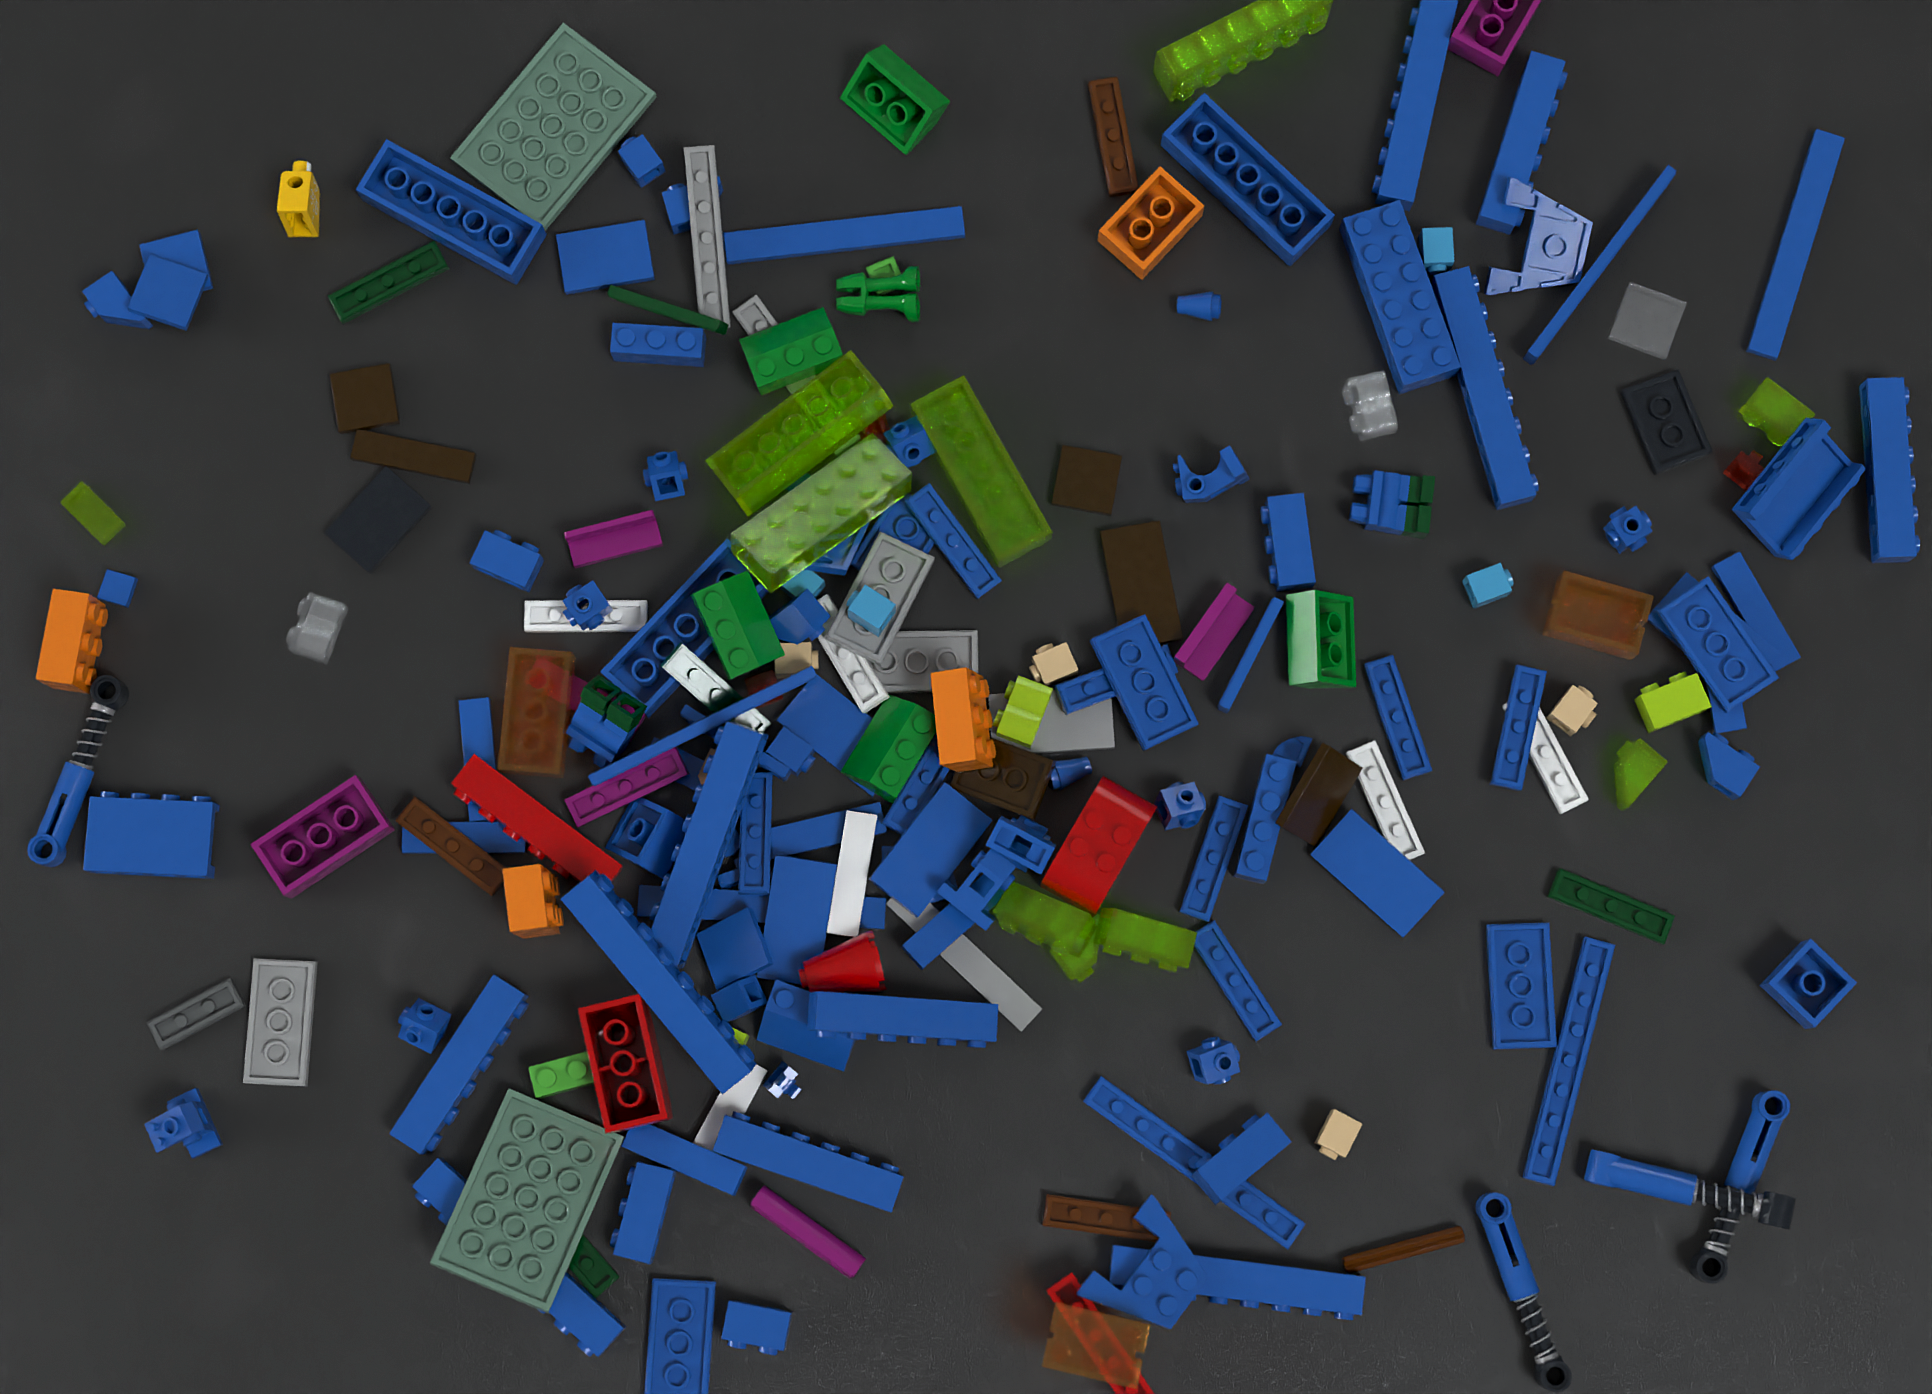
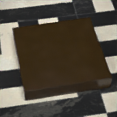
(364, 398)
(1086, 480)

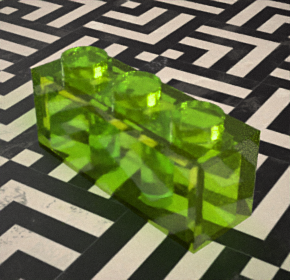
(1044, 920)
(1144, 939)

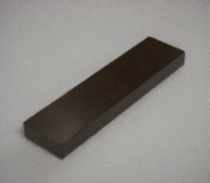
(413, 456)

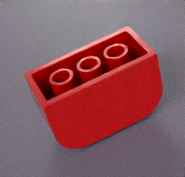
(1098, 846)
(625, 1063)

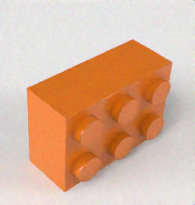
(1150, 223)
(71, 641)
(962, 719)
(532, 901)

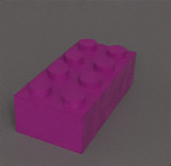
(1491, 31)
(322, 837)

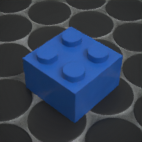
(1808, 984)

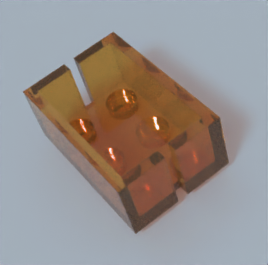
(1598, 615)
(1095, 1344)

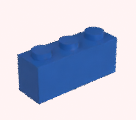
(658, 344)
(1288, 542)
(1240, 1157)
(643, 1212)

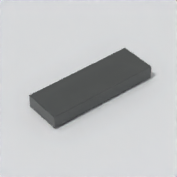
(196, 1014)

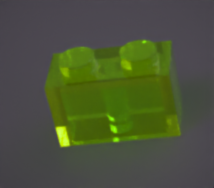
(1774, 411)

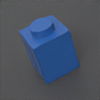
(641, 160)
(792, 752)
(739, 999)

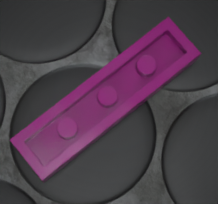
(626, 787)

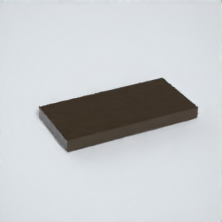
(1141, 578)

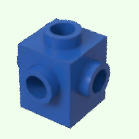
(909, 442)
(665, 475)
(1620, 536)
(591, 616)
(1180, 805)
(423, 1025)
(1214, 1061)

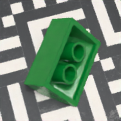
(894, 98)
(791, 350)
(737, 624)
(1320, 640)
(891, 747)

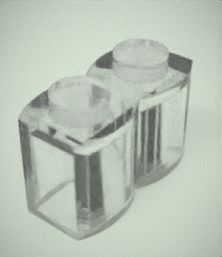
(1370, 405)
(317, 627)

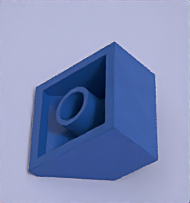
(647, 836)

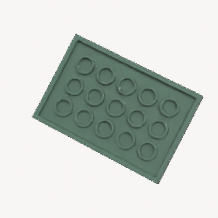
(553, 126)
(527, 1201)

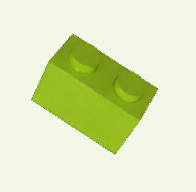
(1672, 702)

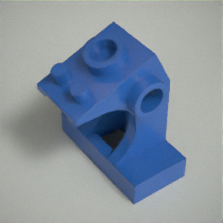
(1226, 475)
(1022, 842)
(968, 900)
(186, 1123)

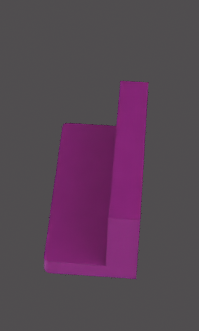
(614, 538)
(1213, 633)

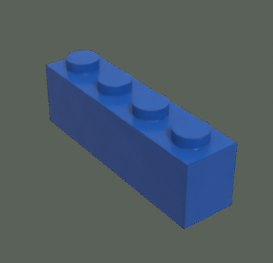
(1261, 829)

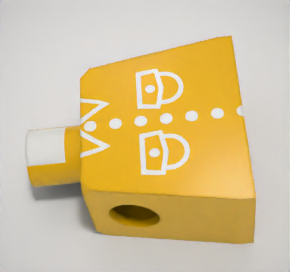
(299, 201)

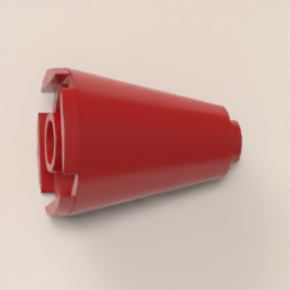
(845, 968)

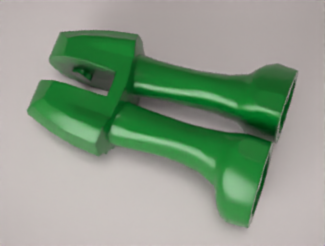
(858, 282)

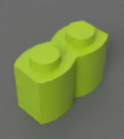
(1023, 711)

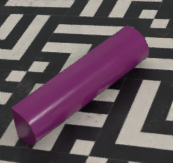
(807, 1232)

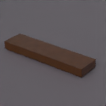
(1113, 136)
(452, 846)
(1095, 1217)

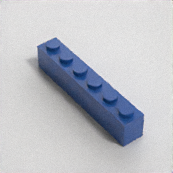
(1522, 139)
(1888, 470)
(902, 1018)
(459, 1065)
(807, 1162)

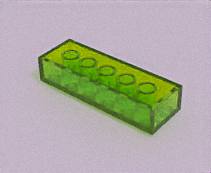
(1234, 42)
(799, 433)
(981, 472)
(821, 512)

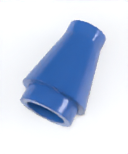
(1200, 305)
(1068, 772)

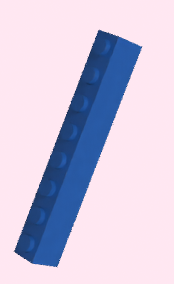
(1414, 102)
(1484, 389)
(659, 981)
(1261, 1283)
(573, 1306)

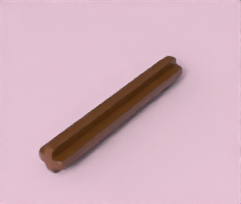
(1403, 1249)

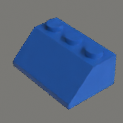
(786, 1028)

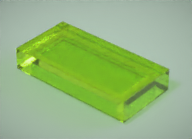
(92, 513)

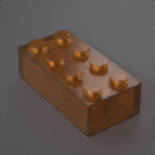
(536, 712)

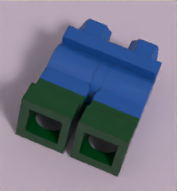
(1394, 503)
(602, 722)

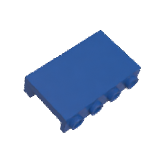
(1798, 490)
(150, 836)

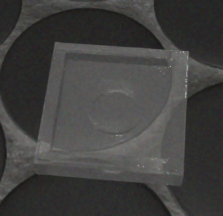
(1647, 320)

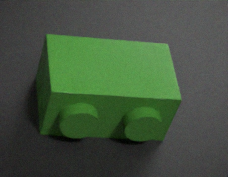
(561, 1075)

